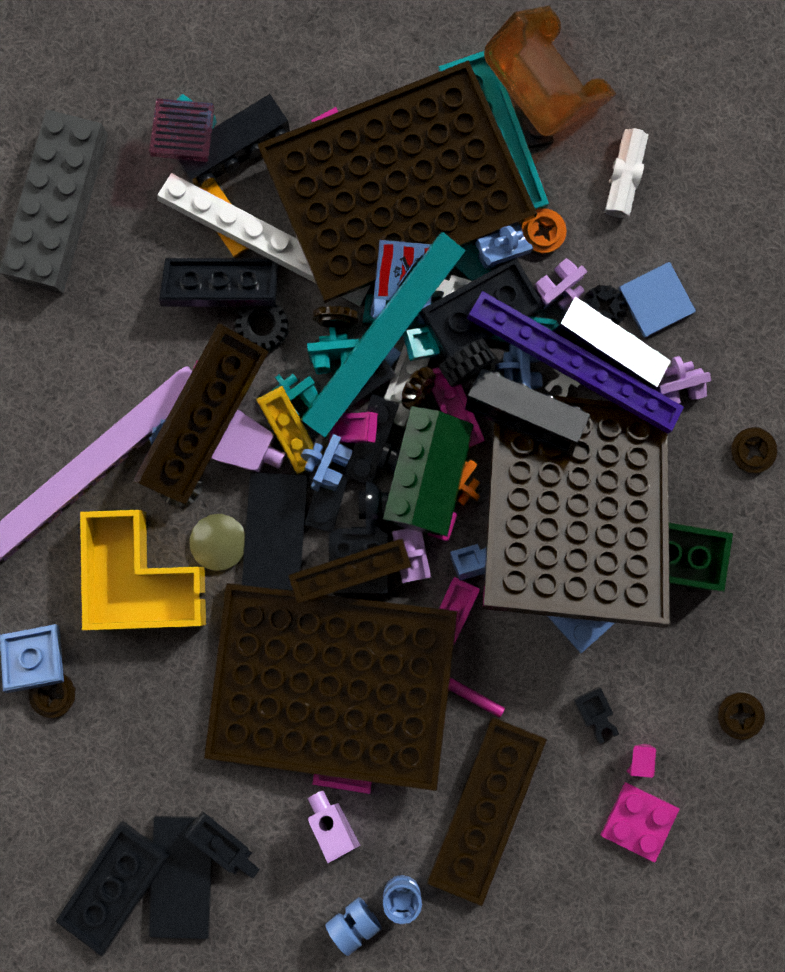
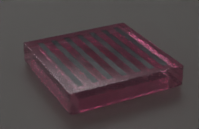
(181, 129)

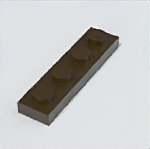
(349, 570)

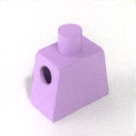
(247, 445)
(340, 837)

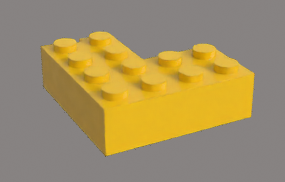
(121, 589)

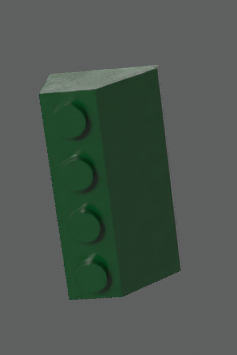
(428, 471)

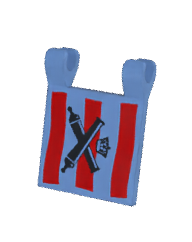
(393, 267)

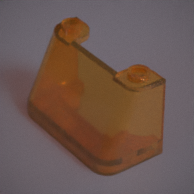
(538, 75)

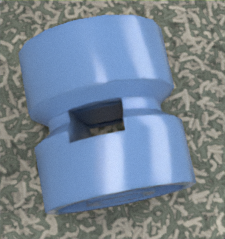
(402, 899)
(353, 926)

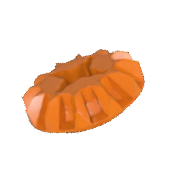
(556, 235)

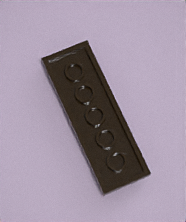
(201, 414)
(486, 811)

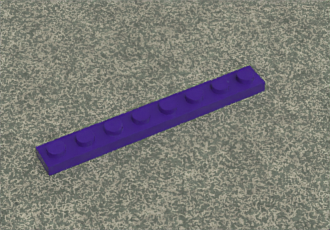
(575, 362)

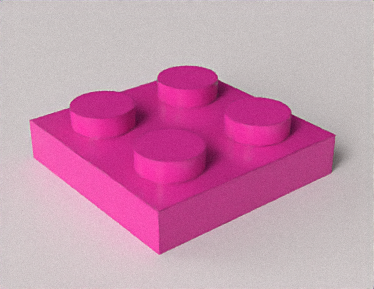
(640, 822)

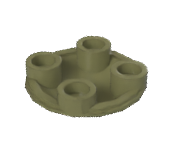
(217, 542)

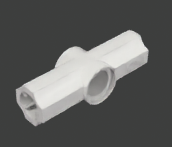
(626, 173)

